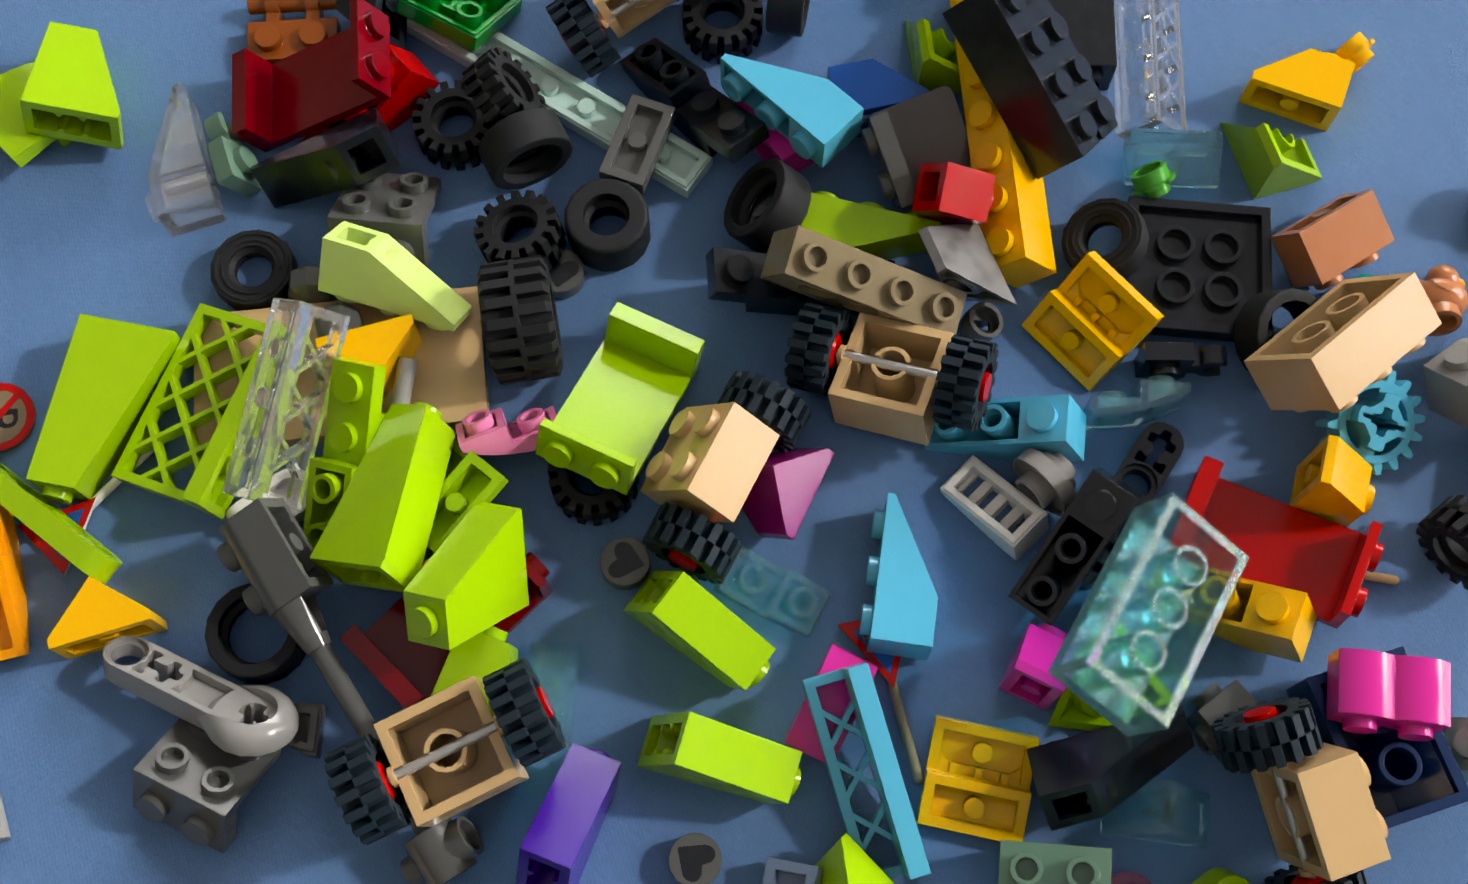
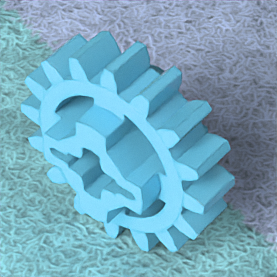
(1385, 426)

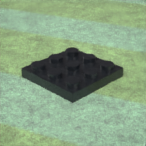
(1202, 264)

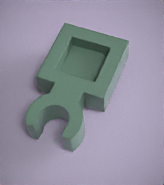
(230, 158)

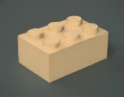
(1343, 343)

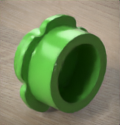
(1152, 179)

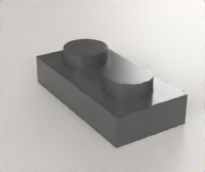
(638, 142)

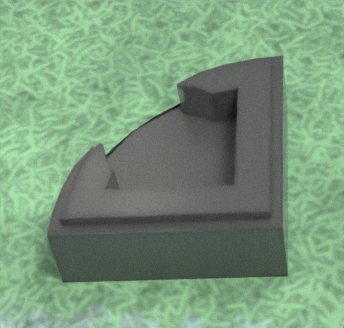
(310, 729)

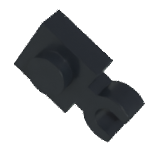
(1179, 358)

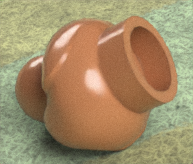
(1447, 296)

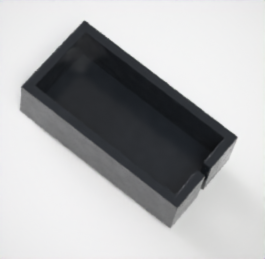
(1034, 78)

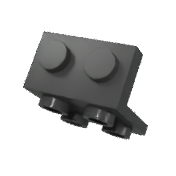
(911, 134)
(392, 206)
(196, 785)

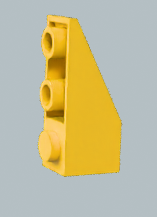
(1268, 619)

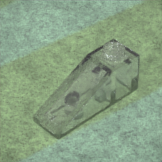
(181, 171)

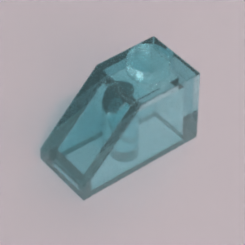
(559, 675)

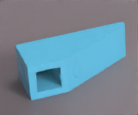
(800, 106)
(1017, 424)
(903, 597)

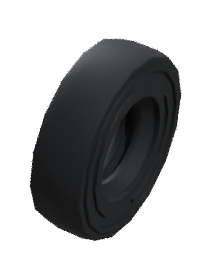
(1107, 213)
(241, 248)

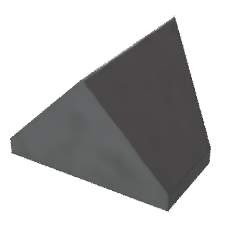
(966, 262)

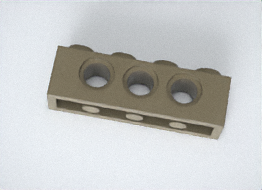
(859, 280)

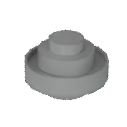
(1045, 479)

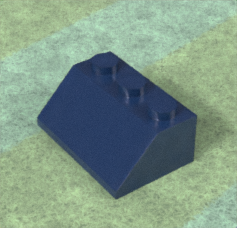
(1406, 775)

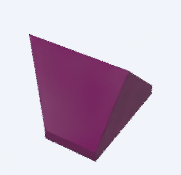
(786, 491)

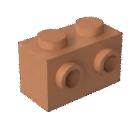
(1333, 239)

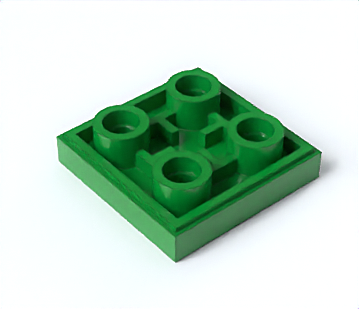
(461, 21)

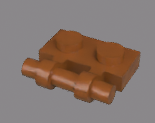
(280, 37)

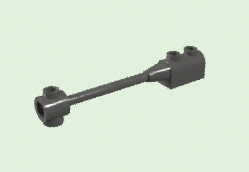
(285, 584)

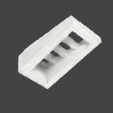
(1000, 533)

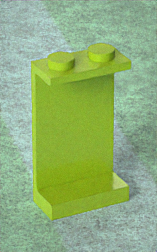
(622, 400)

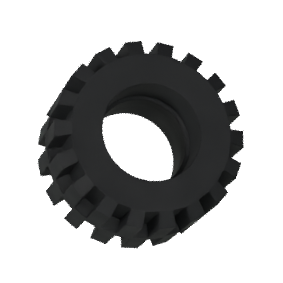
(520, 320)

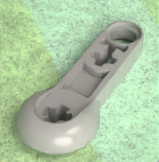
(204, 698)

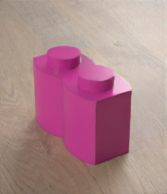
(1389, 692)

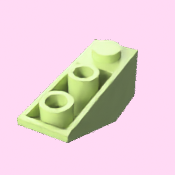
(381, 273)

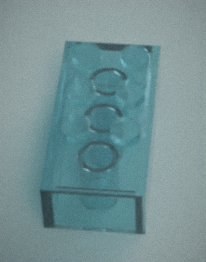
(1150, 616)

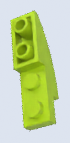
(350, 427)

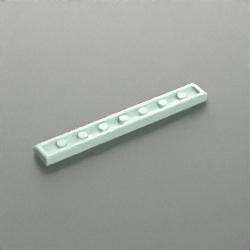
(580, 106)

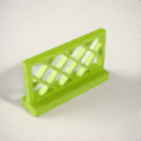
(213, 457)

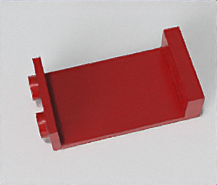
(1289, 544)

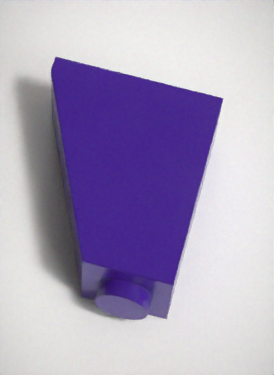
(569, 818)

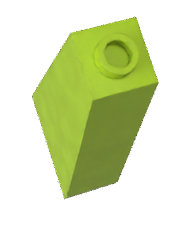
(97, 404)
(390, 503)

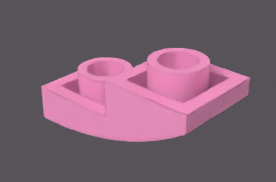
(490, 434)

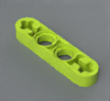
(56, 527)

